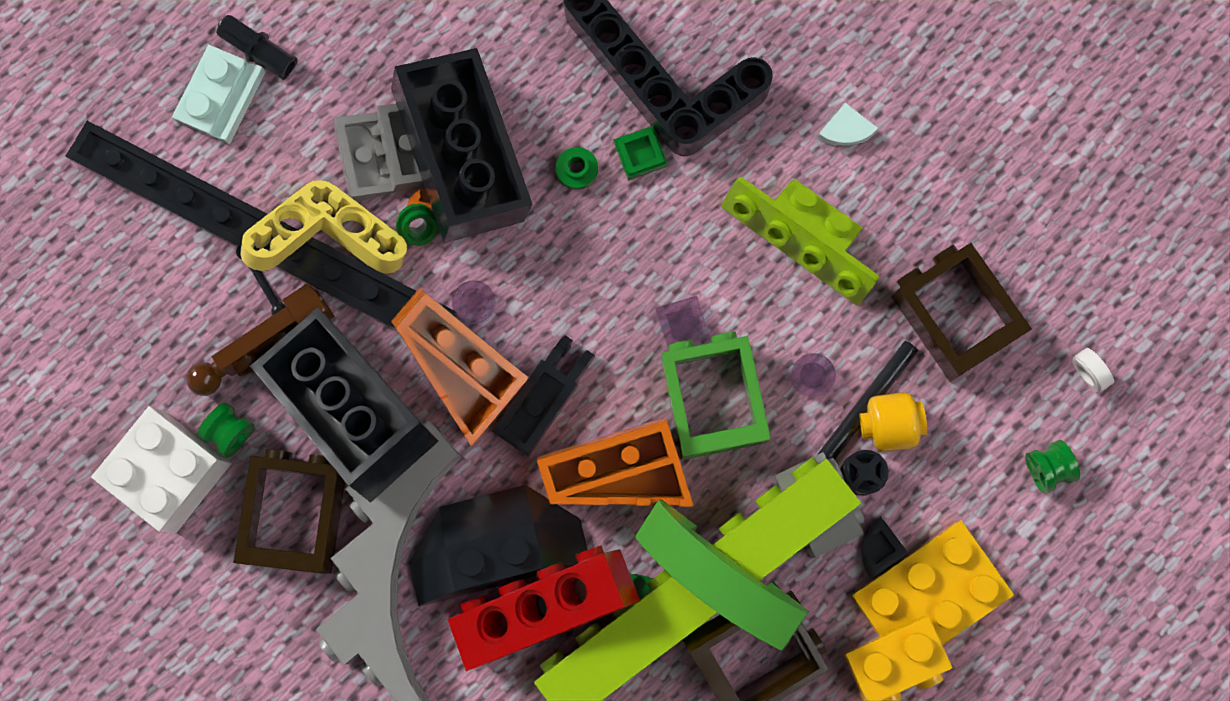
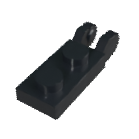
(541, 399)

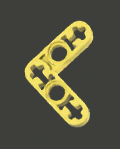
(316, 218)

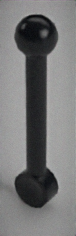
(276, 305)

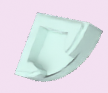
(847, 128)

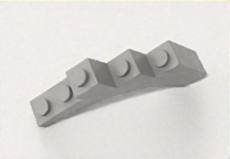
(371, 566)

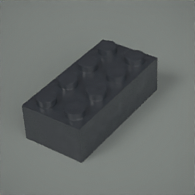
(460, 145)
(344, 405)

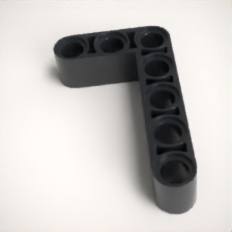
(656, 81)

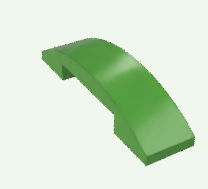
(717, 579)

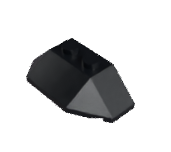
(493, 544)

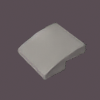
(376, 153)

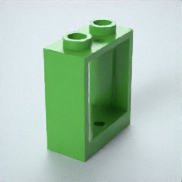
(725, 440)

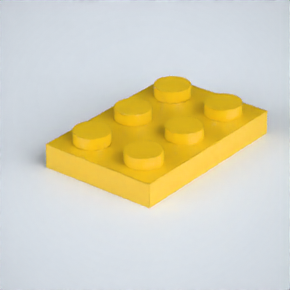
(941, 580)

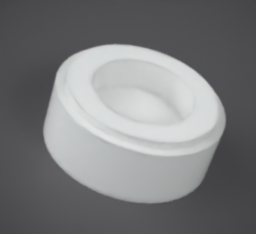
(1093, 370)

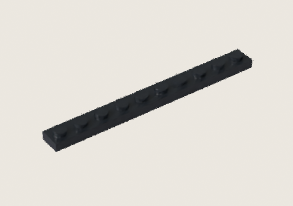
(230, 219)

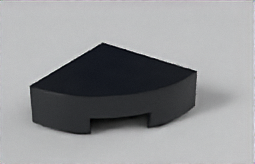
(880, 548)

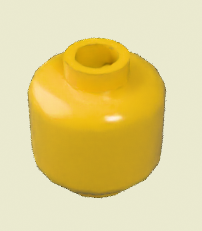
(894, 422)

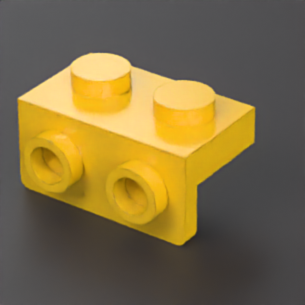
(898, 661)

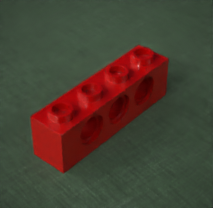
(478, 627)

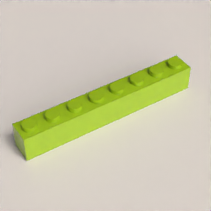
(671, 612)

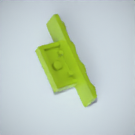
(805, 231)

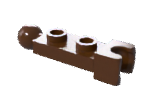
(243, 352)

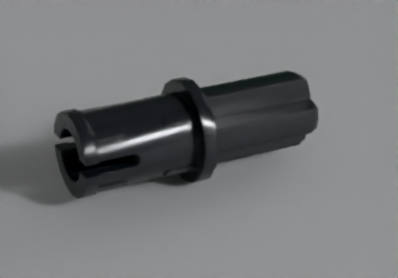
(256, 46)

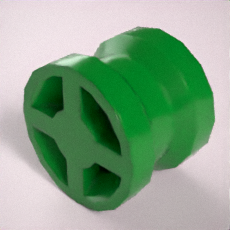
(225, 430)
(1052, 466)

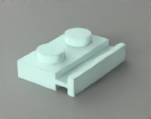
(218, 94)

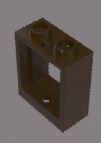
(929, 332)
(329, 518)
(771, 686)

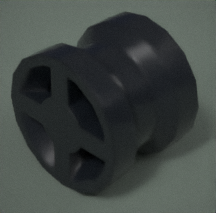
(869, 467)

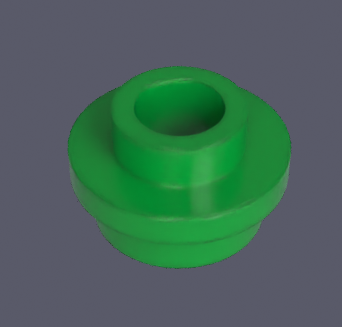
(577, 180)
(422, 234)

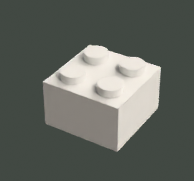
(161, 470)

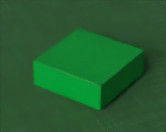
(640, 153)

